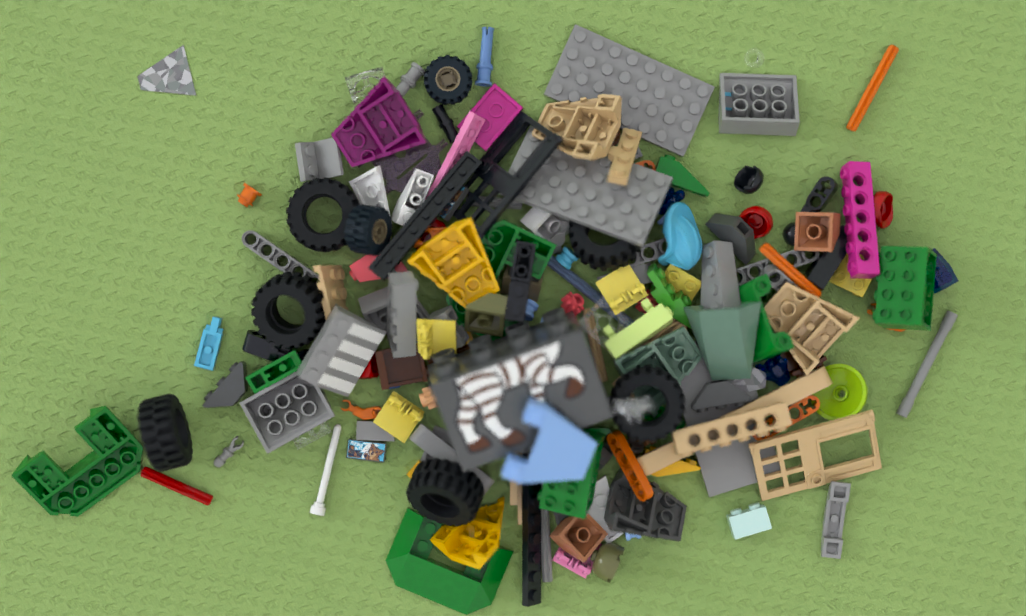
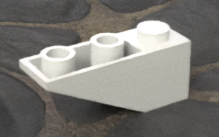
(412, 196)

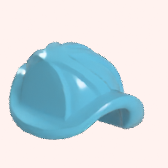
(682, 237)

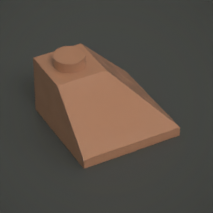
(816, 231)
(578, 536)

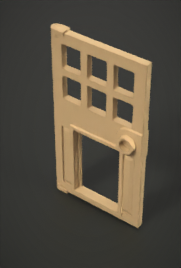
(810, 454)

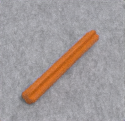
(872, 88)

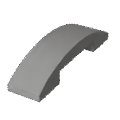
(834, 519)

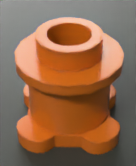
(248, 195)

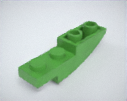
(666, 294)

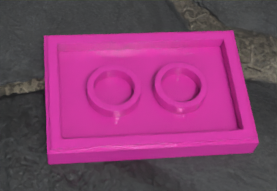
(498, 111)

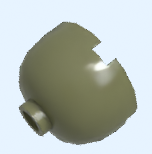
(606, 561)

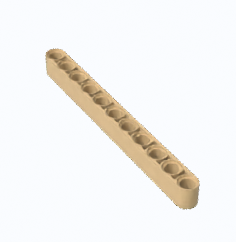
(789, 393)

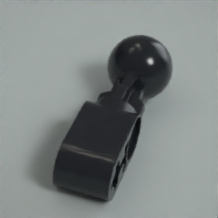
(789, 230)
(258, 346)

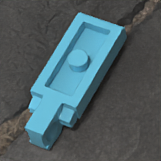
(209, 345)

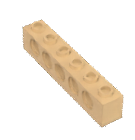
(778, 411)

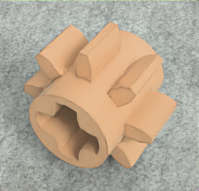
(427, 398)

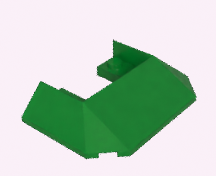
(500, 249)
(91, 479)
(436, 581)

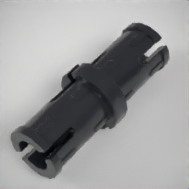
(445, 122)

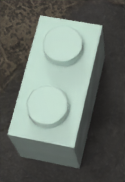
(748, 521)

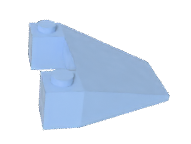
(558, 451)

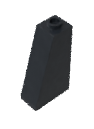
(827, 262)

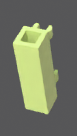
(638, 332)

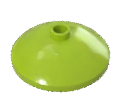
(844, 379)

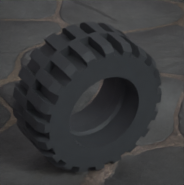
(298, 208)
(600, 255)
(271, 322)
(674, 403)
(165, 432)
(445, 492)

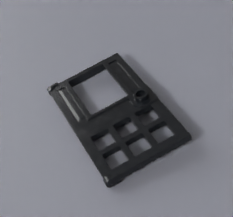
(500, 179)

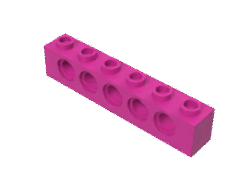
(865, 212)

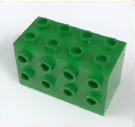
(905, 288)
(574, 496)

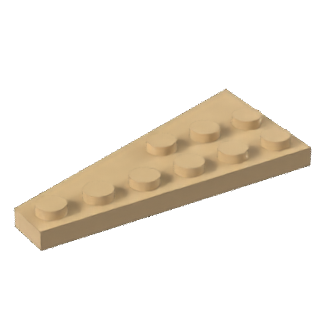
(331, 286)

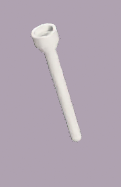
(318, 507)

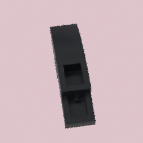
(520, 281)

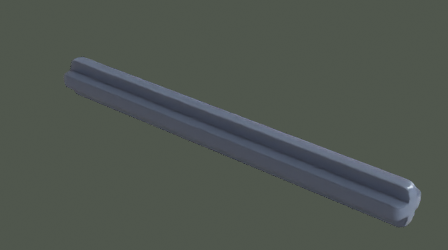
(580, 284)

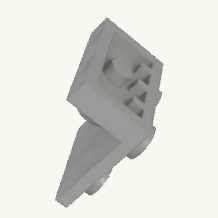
(318, 159)

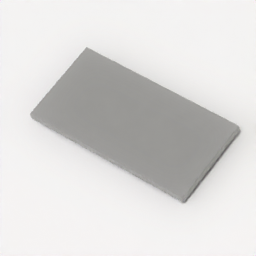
(725, 466)

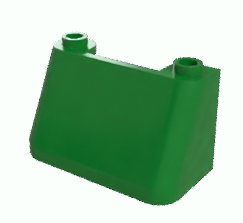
(767, 344)

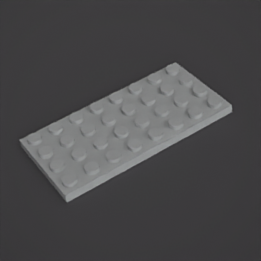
(653, 95)
(581, 193)

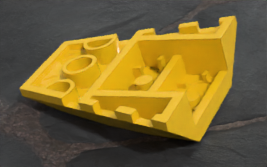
(457, 263)

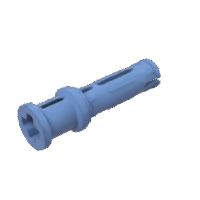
(485, 66)

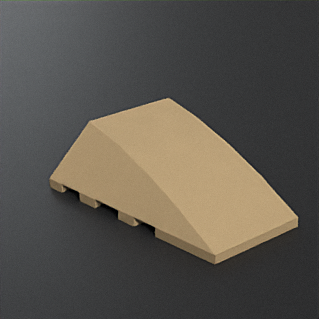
(808, 321)

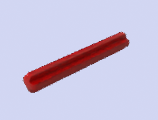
(176, 486)

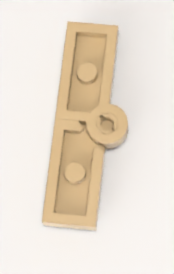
(623, 156)

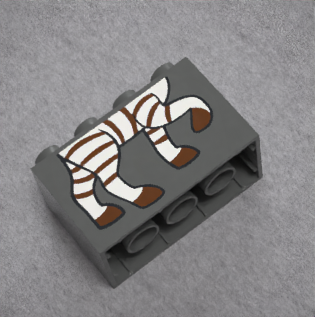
(490, 384)

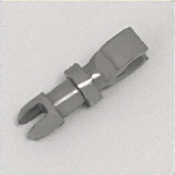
(227, 452)

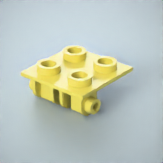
(842, 279)
(682, 281)
(621, 289)
(435, 336)
(398, 417)

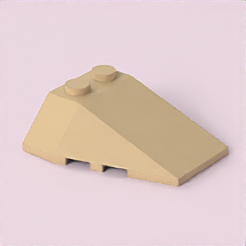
(584, 125)

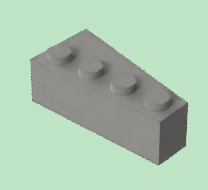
(719, 276)
(402, 314)

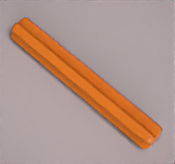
(788, 269)

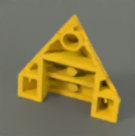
(475, 541)

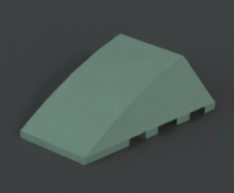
(726, 338)
(671, 352)

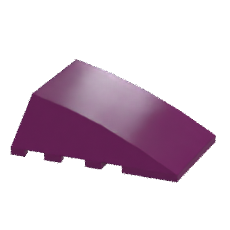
(378, 126)

